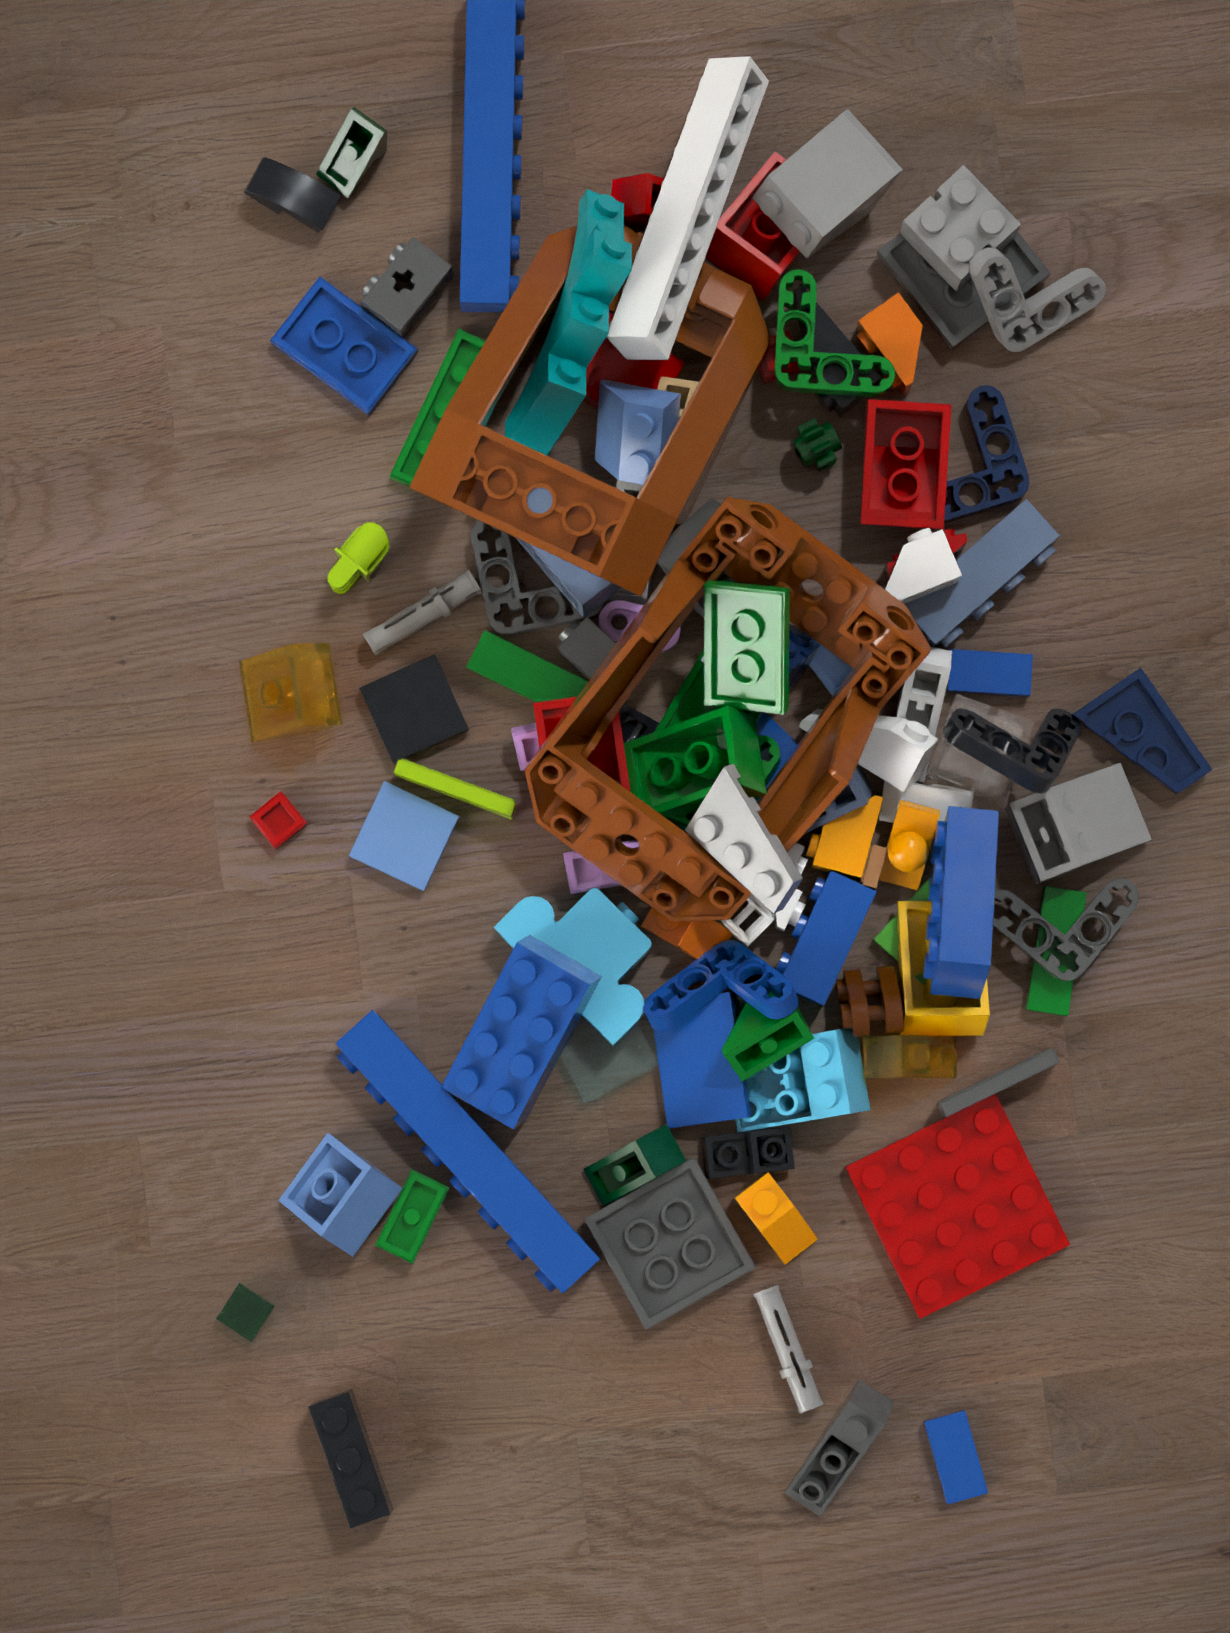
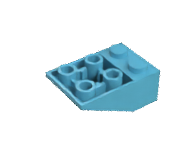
(809, 1084)

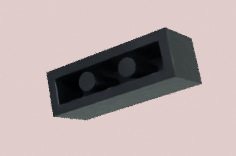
(351, 1458)

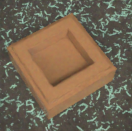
(873, 866)

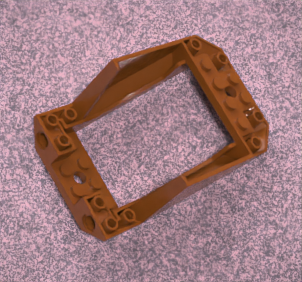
(589, 519)
(849, 619)

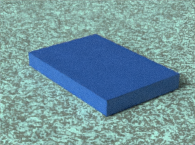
(344, 346)
(693, 1071)

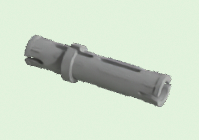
(428, 609)
(806, 1396)

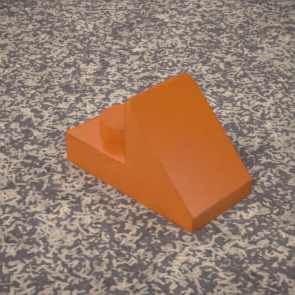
(688, 936)

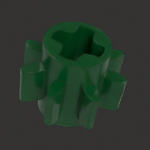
(816, 444)

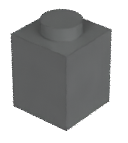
(585, 646)

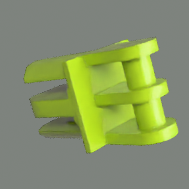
(358, 557)

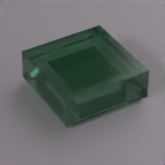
(245, 1312)

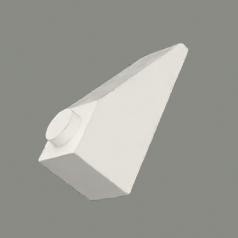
(924, 692)
(894, 749)

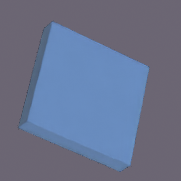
(404, 836)

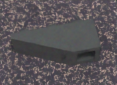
(840, 1447)

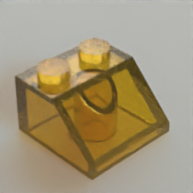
(290, 691)

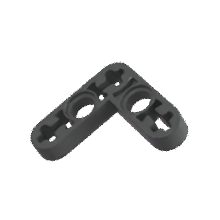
(510, 593)
(1072, 940)

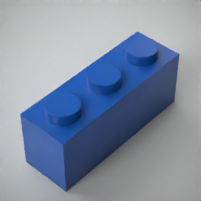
(825, 936)

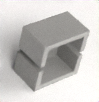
(958, 226)

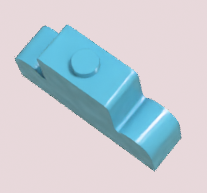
(599, 939)

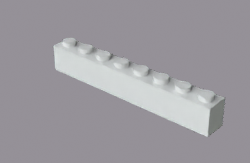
(687, 209)

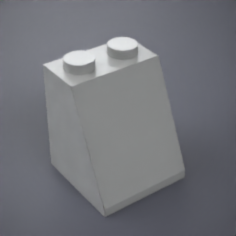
(827, 184)

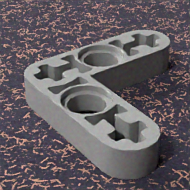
(1019, 310)

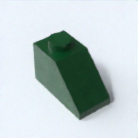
(634, 1164)

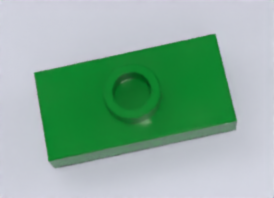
(412, 1216)

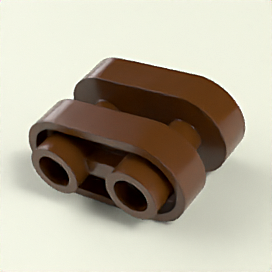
(854, 1008)

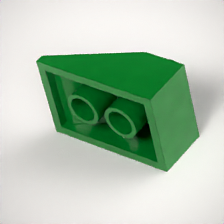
(681, 762)

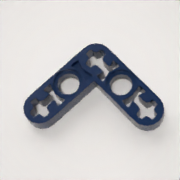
(994, 465)

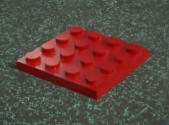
(957, 1206)

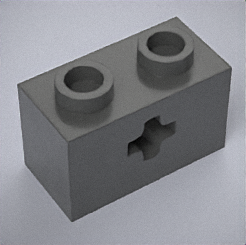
(428, 278)

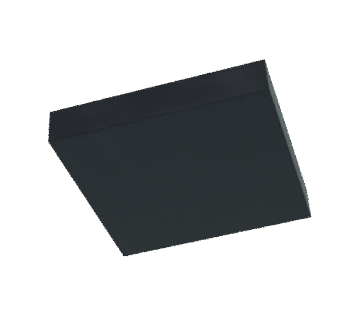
(414, 709)

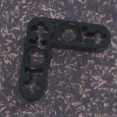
(980, 737)

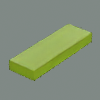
(455, 788)

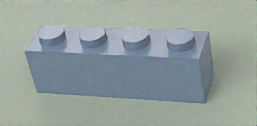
(985, 568)
(580, 587)

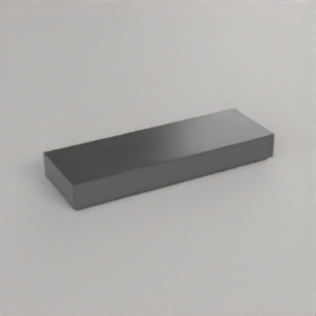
(997, 1082)

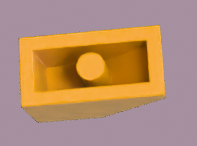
(845, 841)
(776, 1218)

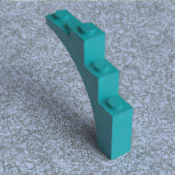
(579, 327)

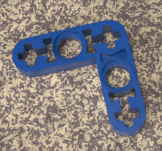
(731, 967)

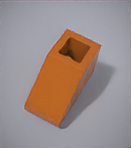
(894, 334)

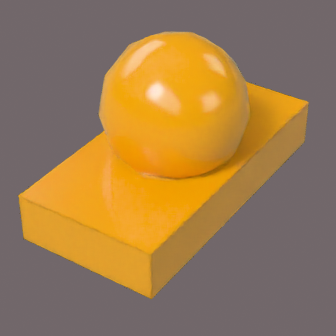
(909, 844)

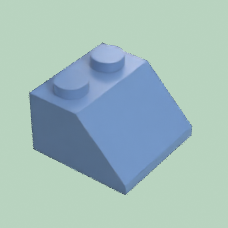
(633, 428)
(340, 1194)

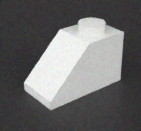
(923, 566)

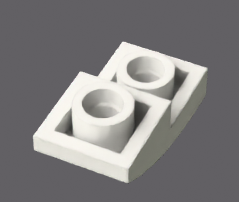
(932, 796)
(794, 908)

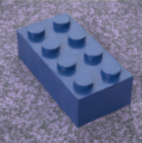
(961, 902)
(521, 1031)

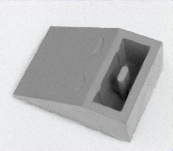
(1077, 823)

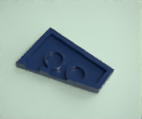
(1145, 731)

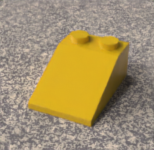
(925, 1012)

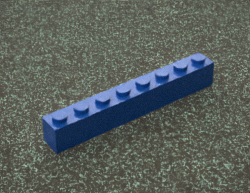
(489, 154)
(467, 1151)

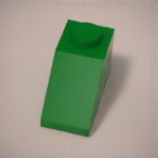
(762, 1041)

